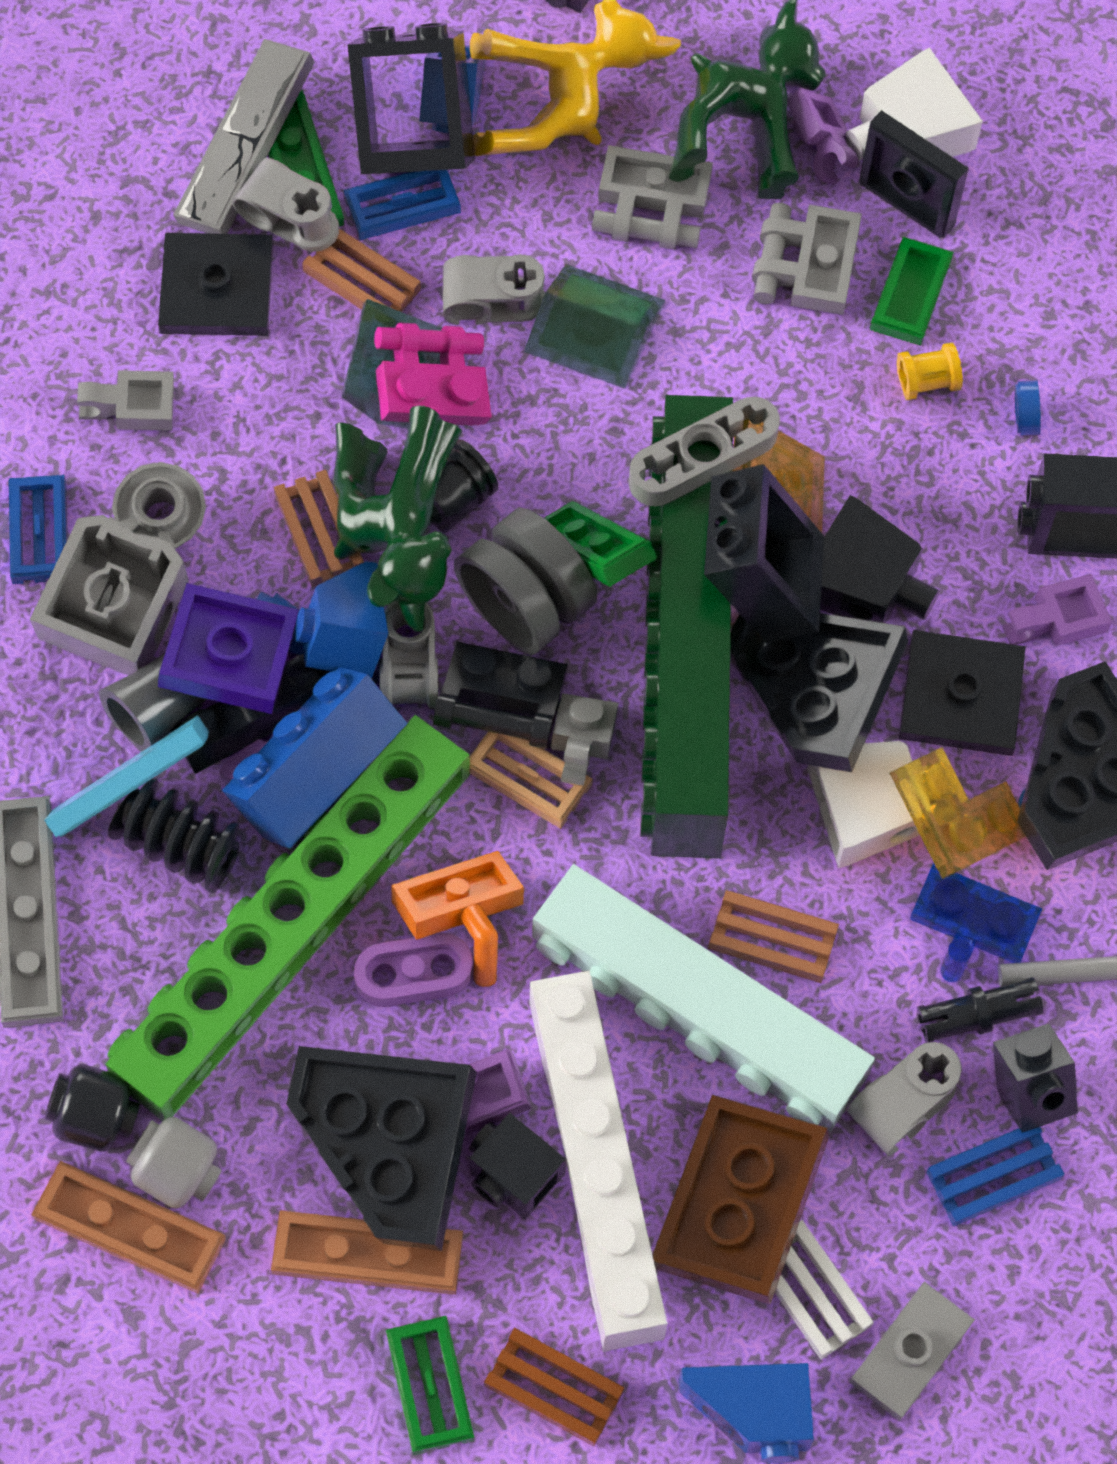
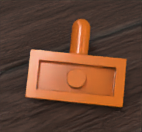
(465, 897)

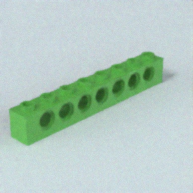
(167, 1082)

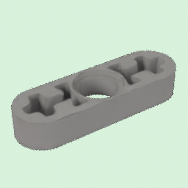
(714, 428)

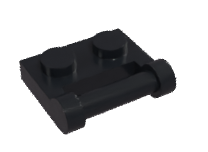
(502, 683)

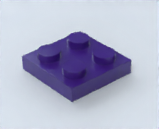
(228, 648)

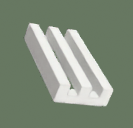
(835, 1281)

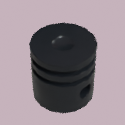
(462, 486)

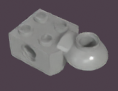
(123, 573)

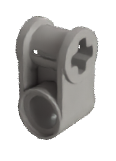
(288, 206)
(487, 288)
(410, 663)
(901, 1102)

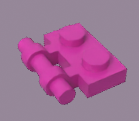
(448, 388)

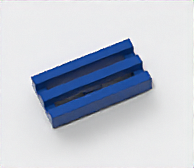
(405, 208)
(40, 570)
(1040, 1152)

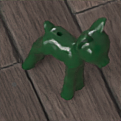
(786, 57)
(412, 564)

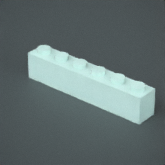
(701, 998)

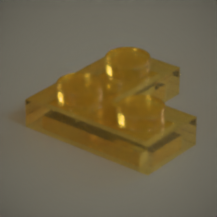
(950, 824)

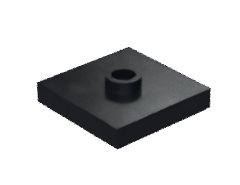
(912, 174)
(216, 284)
(962, 692)

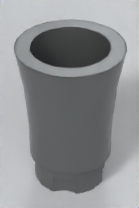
(143, 709)

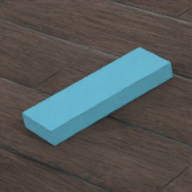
(127, 777)

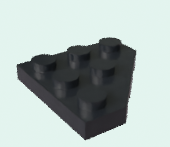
(821, 685)
(1073, 775)
(387, 1135)

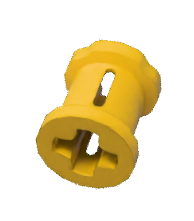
(930, 371)

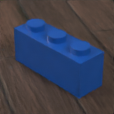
(314, 756)

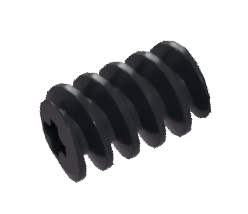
(176, 835)

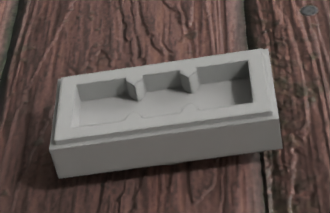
(911, 1351)

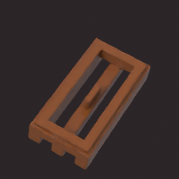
(565, 1364)

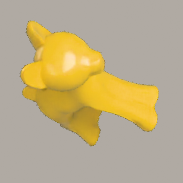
(621, 41)

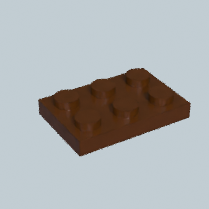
(740, 1199)

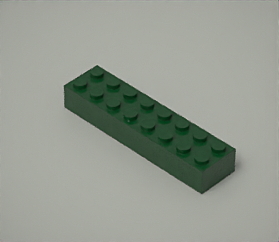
(685, 664)

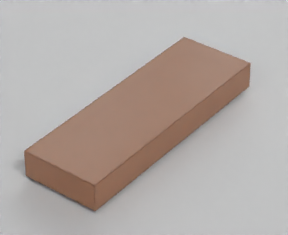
(129, 1227)
(350, 1253)

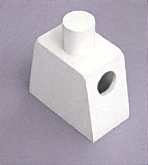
(923, 100)
(864, 806)

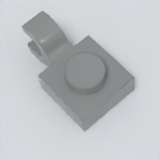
(138, 400)
(582, 730)

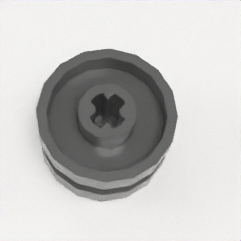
(526, 580)

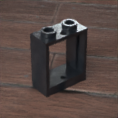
(419, 155)
(1071, 507)
(765, 554)

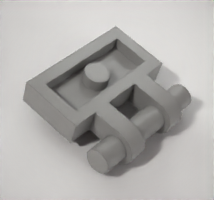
(642, 181)
(825, 257)

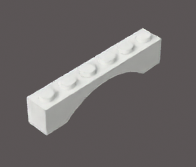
(598, 1162)

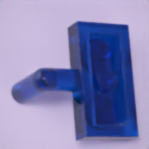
(974, 918)

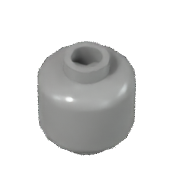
(174, 1162)

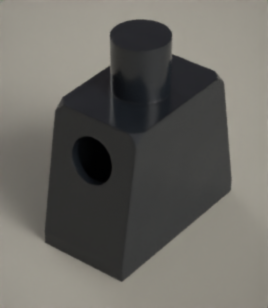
(871, 568)

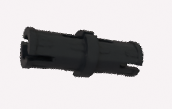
(980, 1010)

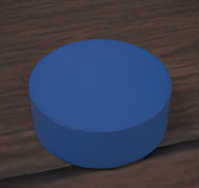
(1027, 408)

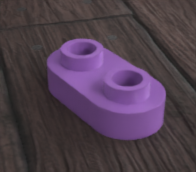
(412, 965)

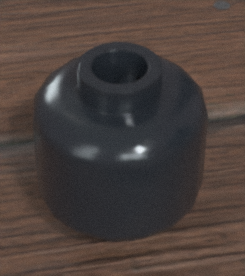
(91, 1108)

